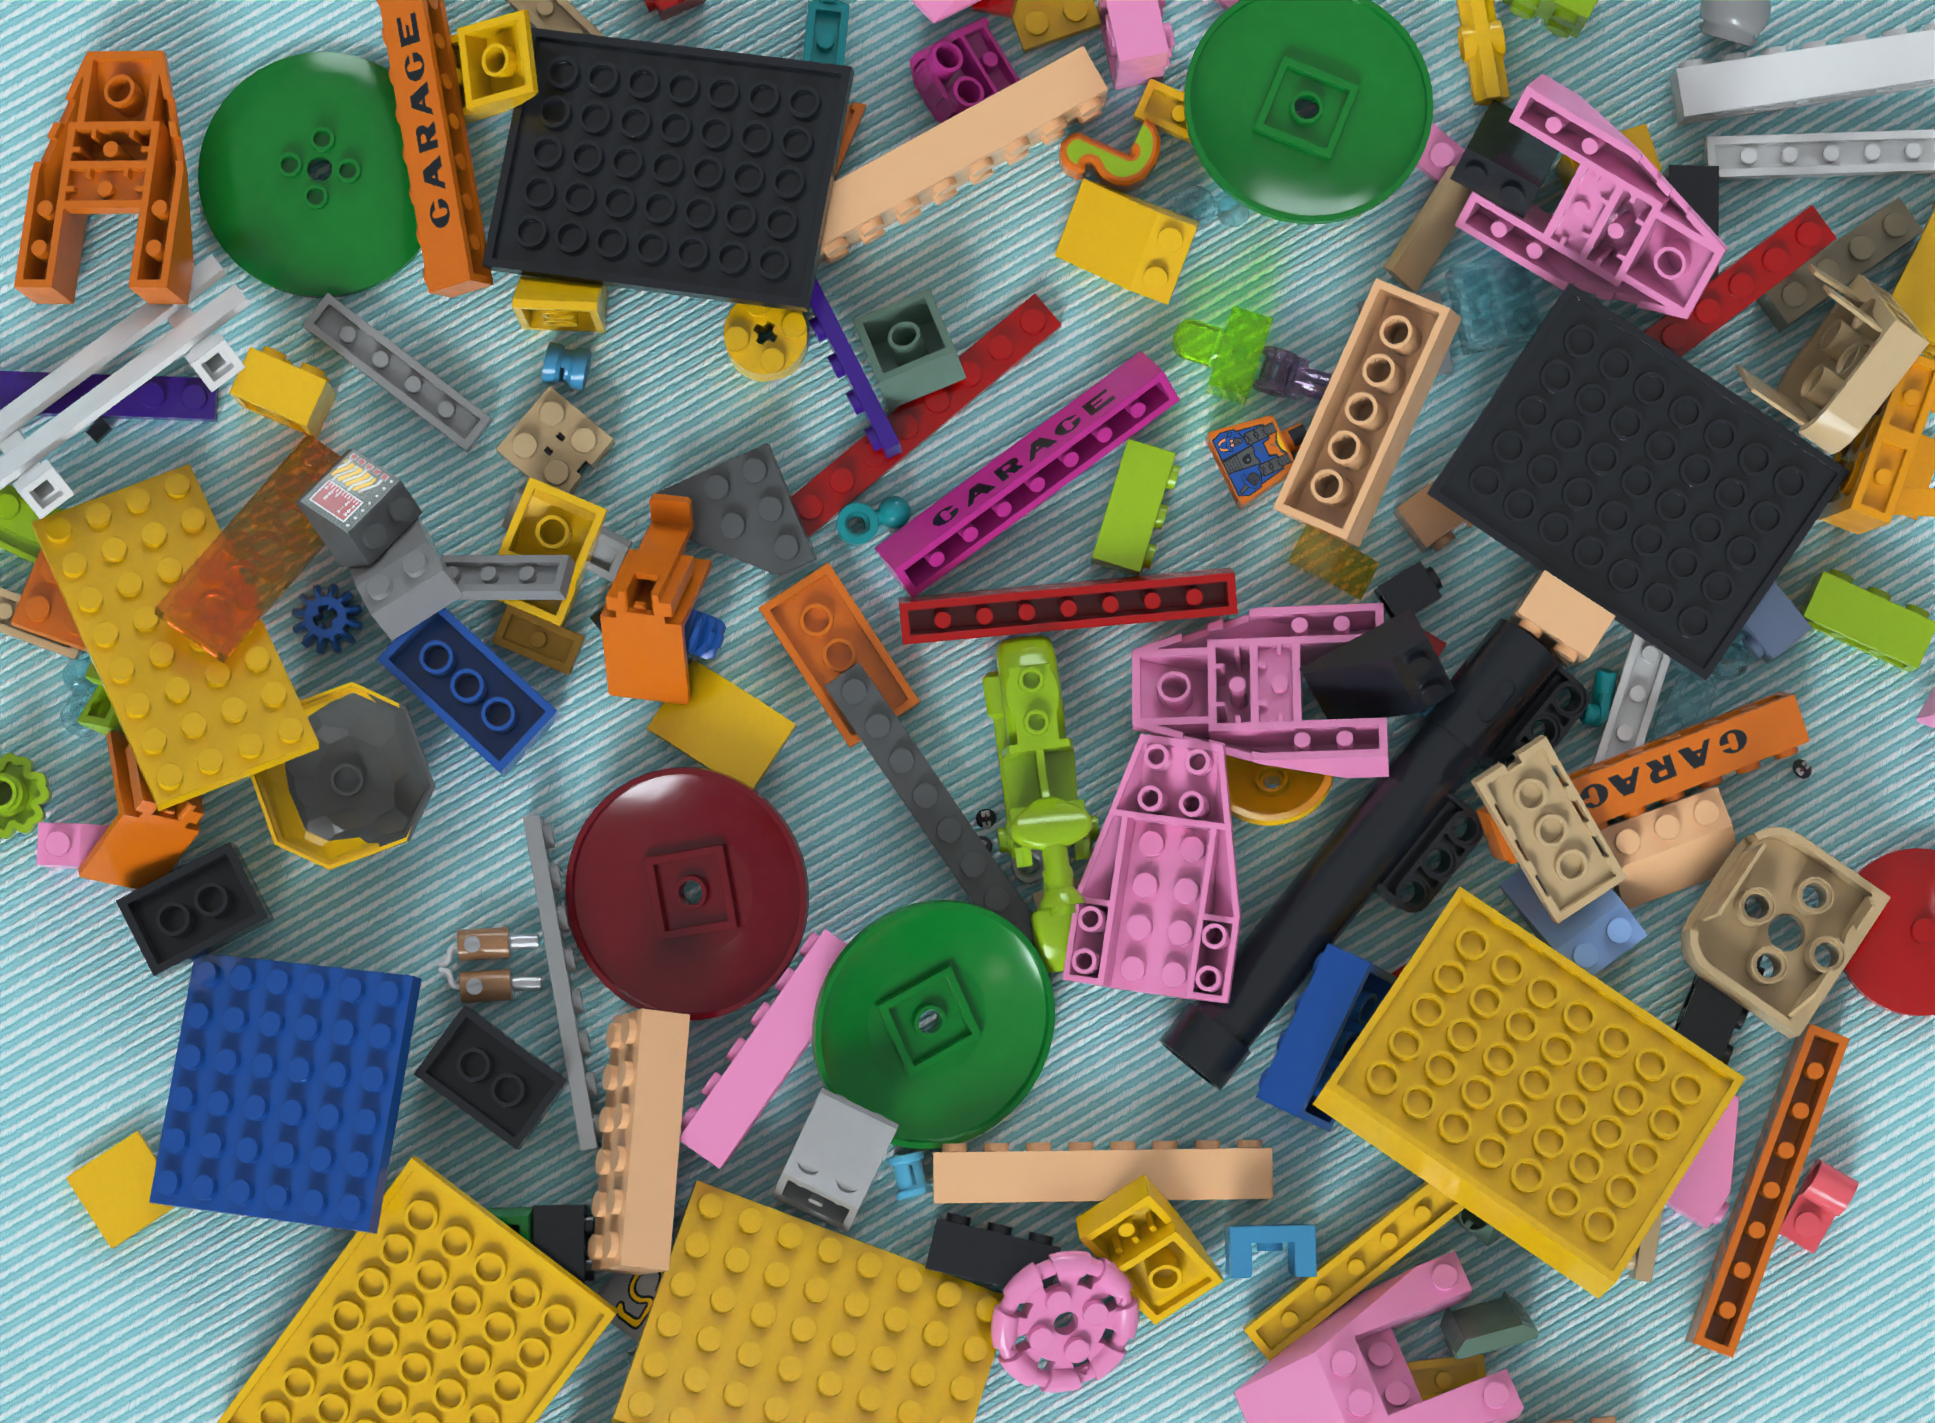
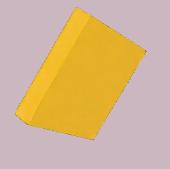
(118, 1189)

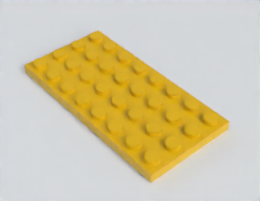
(178, 705)

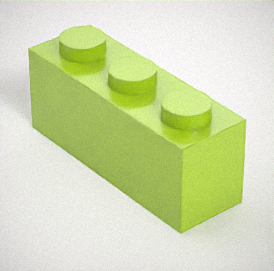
(1135, 508)
(1868, 620)

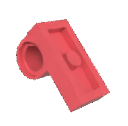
(1819, 1199)

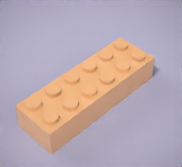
(1367, 412)
(639, 1142)

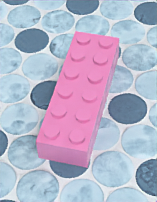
(763, 1060)

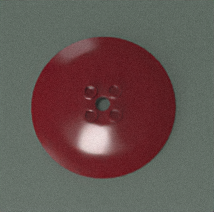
(632, 905)

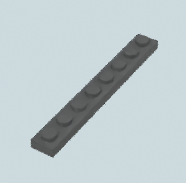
(926, 797)

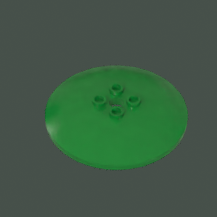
(1343, 59)
(258, 186)
(987, 1033)

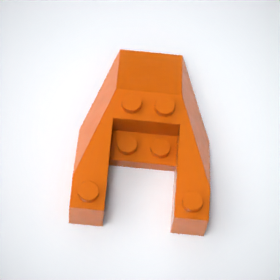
(111, 155)

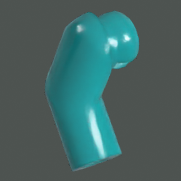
(1602, 695)

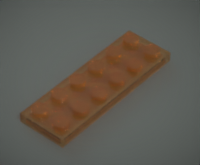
(250, 558)

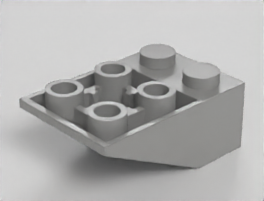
(835, 1160)

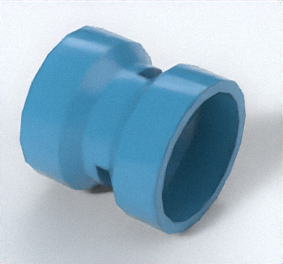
(566, 366)

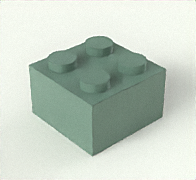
(909, 349)

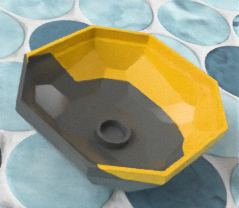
(357, 789)

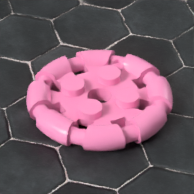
(1078, 1339)

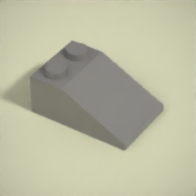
(406, 582)

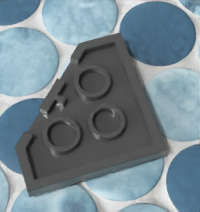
(748, 512)

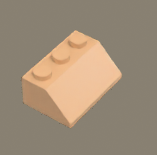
(1671, 847)

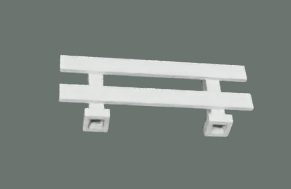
(209, 356)

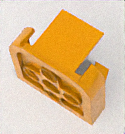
(1889, 459)

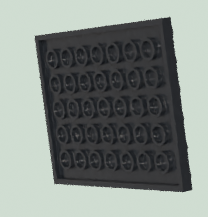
(670, 170)
(1637, 481)

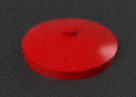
(1898, 953)

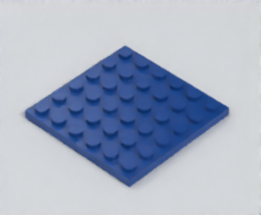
(286, 1091)

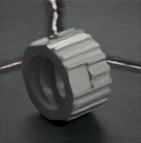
(1029, 879)

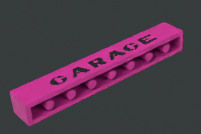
(1027, 474)

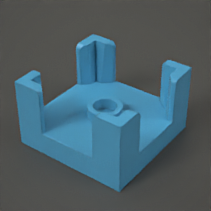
(1300, 1240)

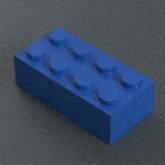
(470, 689)
(1323, 1029)

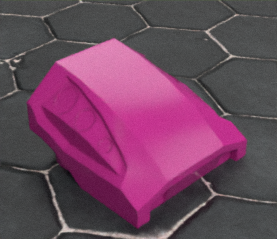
(961, 70)

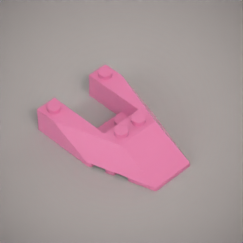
(1616, 226)
(1244, 690)
(1356, 1371)

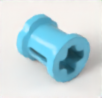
(910, 1175)

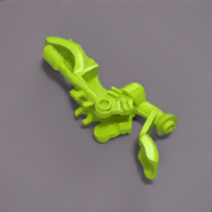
(1039, 783)

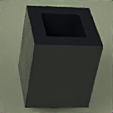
(1412, 589)

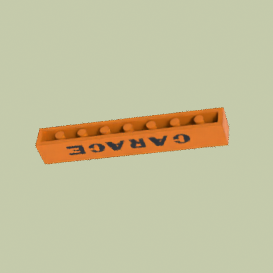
(435, 146)
(1678, 763)
(1767, 1190)

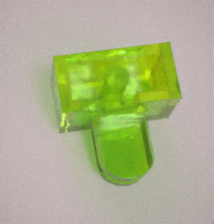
(1229, 352)

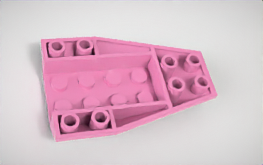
(1162, 879)

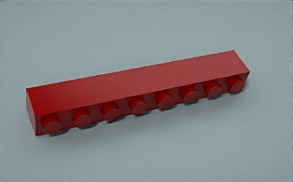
(1068, 605)

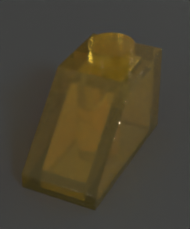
(1332, 561)

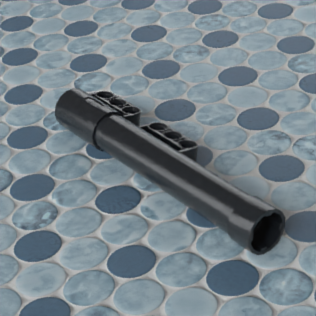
(1385, 840)

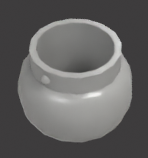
(1734, 19)

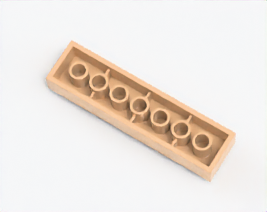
(962, 151)

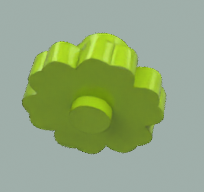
(21, 795)

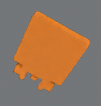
(651, 606)
(141, 839)

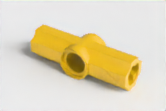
(1483, 48)

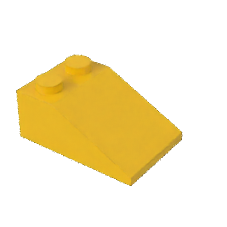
(1127, 240)
(560, 305)

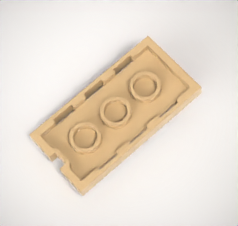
(1549, 829)

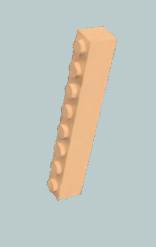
(1097, 1174)

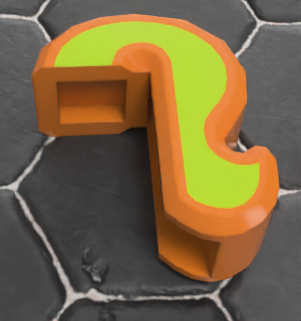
(1108, 164)

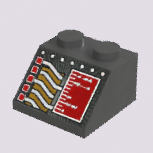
(358, 509)

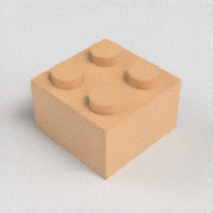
(1561, 619)

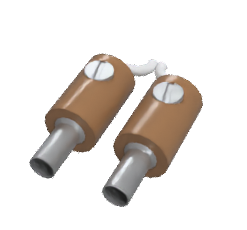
(486, 945)

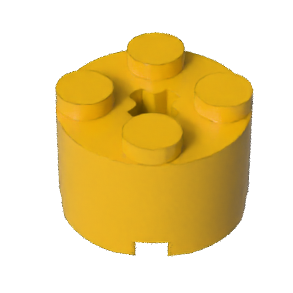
(771, 359)

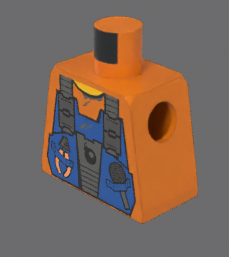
(1254, 456)

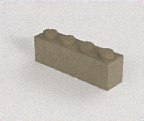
(1842, 260)

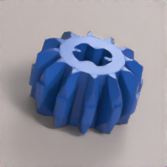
(314, 613)
(703, 634)

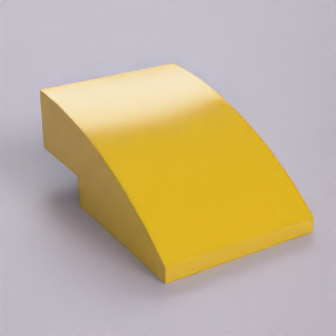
(495, 65)
(553, 524)
(723, 727)
(1151, 1246)

